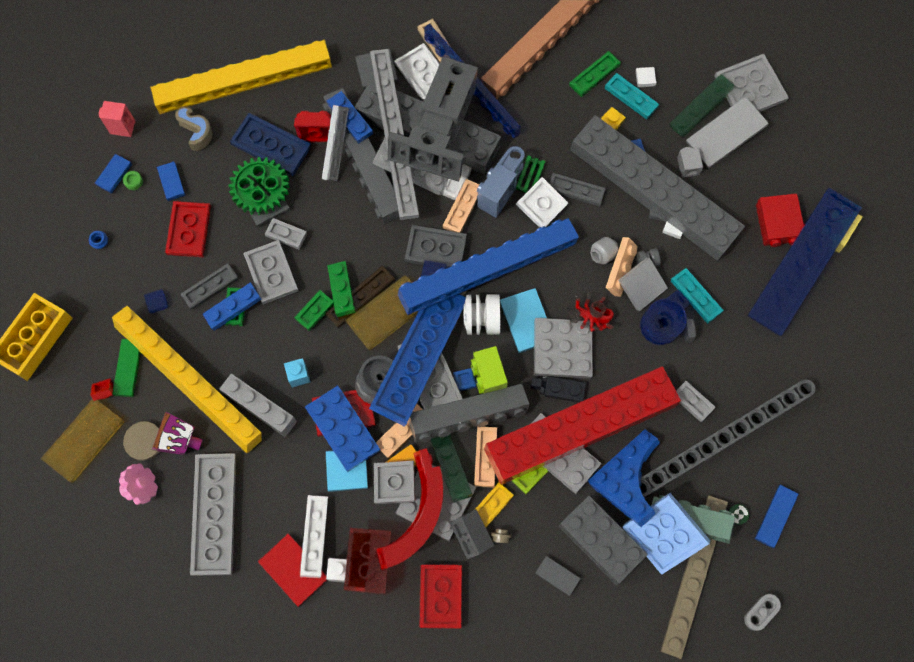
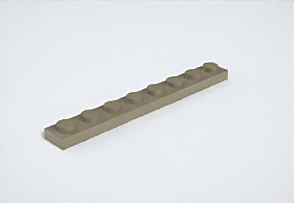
(689, 593)

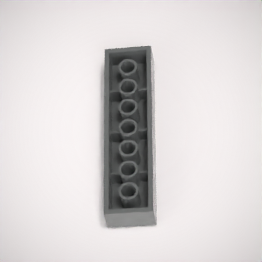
(473, 141)

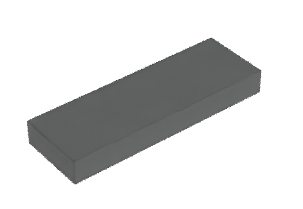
(577, 189)
(209, 286)

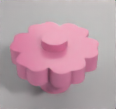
(137, 484)

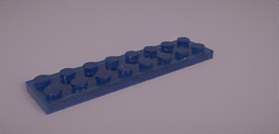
(804, 261)

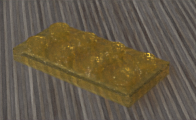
(380, 316)
(82, 440)

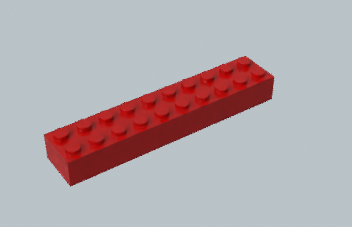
(581, 425)

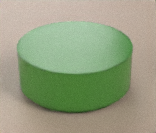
(132, 180)

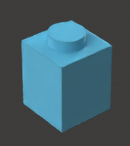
(297, 372)

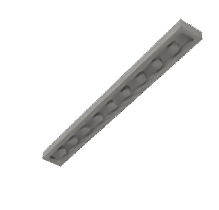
(392, 123)

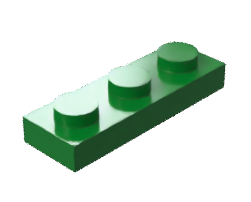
(341, 289)

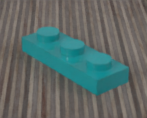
(631, 96)
(697, 295)

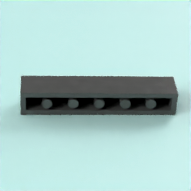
(468, 413)

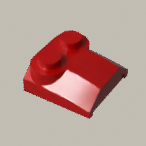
(313, 126)

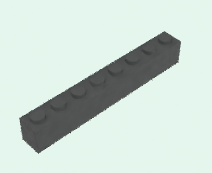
(372, 176)

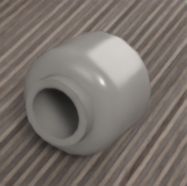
(604, 250)

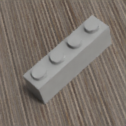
(258, 405)

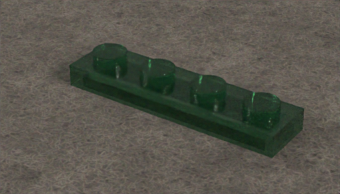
(701, 105)
(451, 468)

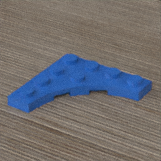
(621, 478)

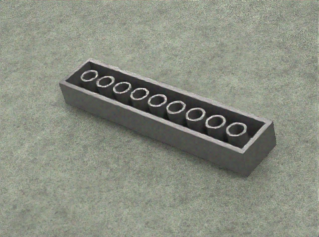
(656, 187)

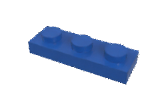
(355, 123)
(232, 306)

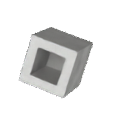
(689, 162)

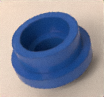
(94, 236)

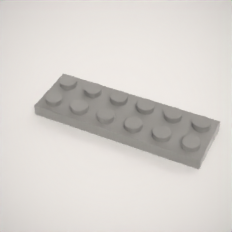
(213, 515)

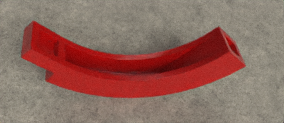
(425, 519)

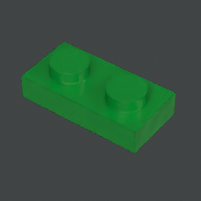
(314, 310)

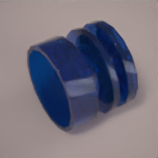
(673, 320)

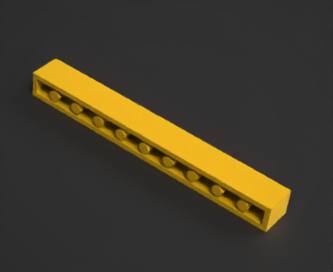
(241, 77)
(187, 379)

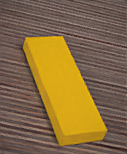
(494, 503)

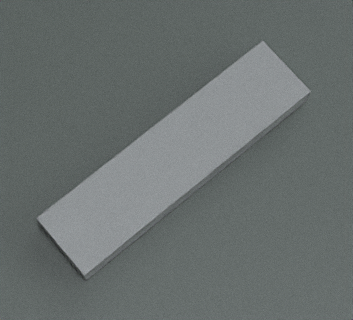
(335, 143)

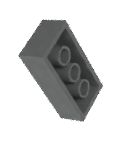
(602, 540)

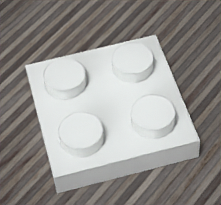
(542, 203)

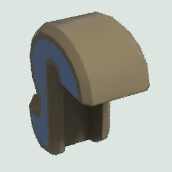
(197, 124)

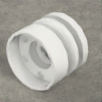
(482, 314)

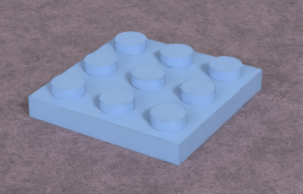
(668, 535)

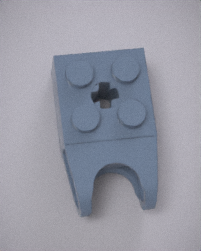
(500, 183)

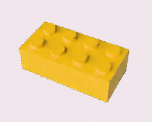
(32, 336)

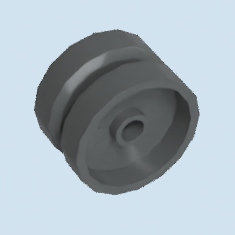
(371, 377)

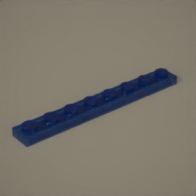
(486, 98)

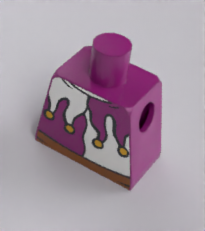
(175, 436)

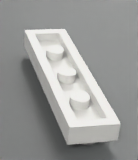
(314, 536)

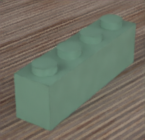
(714, 524)

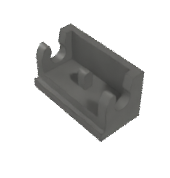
(471, 534)

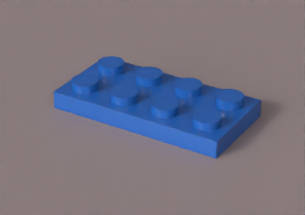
(342, 428)

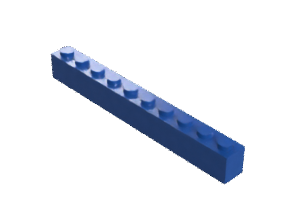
(487, 266)

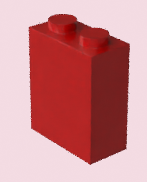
(779, 219)

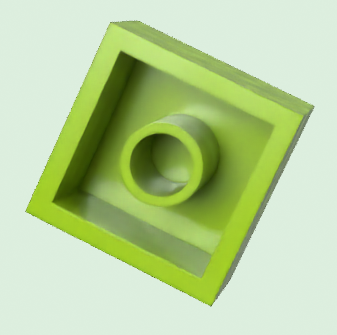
(489, 370)

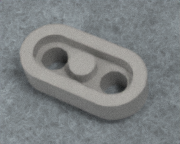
(762, 613)

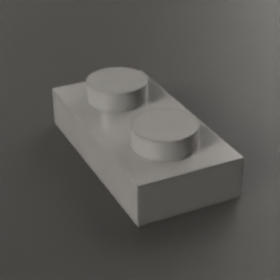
(286, 233)
(694, 401)

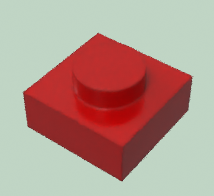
(102, 389)

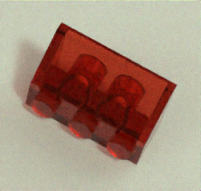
(363, 566)

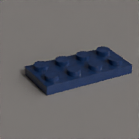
(269, 141)

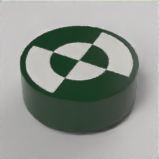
(741, 514)

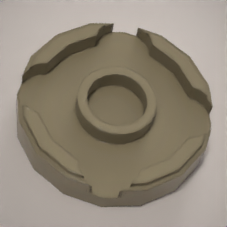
(140, 440)

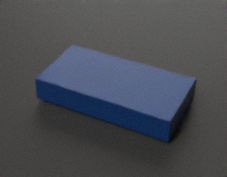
(113, 173)
(171, 181)

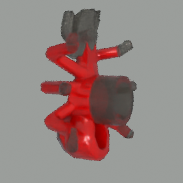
(596, 314)

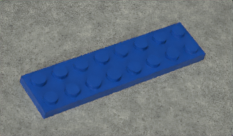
(416, 359)

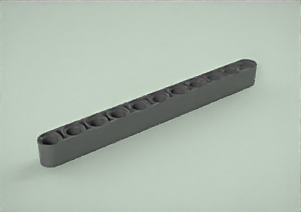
(730, 434)

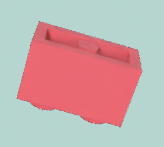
(117, 118)

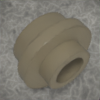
(501, 536)

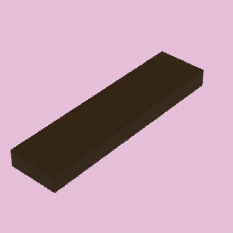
(364, 293)

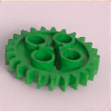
(271, 174)

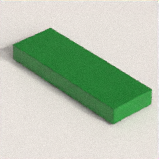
(595, 73)
(126, 369)

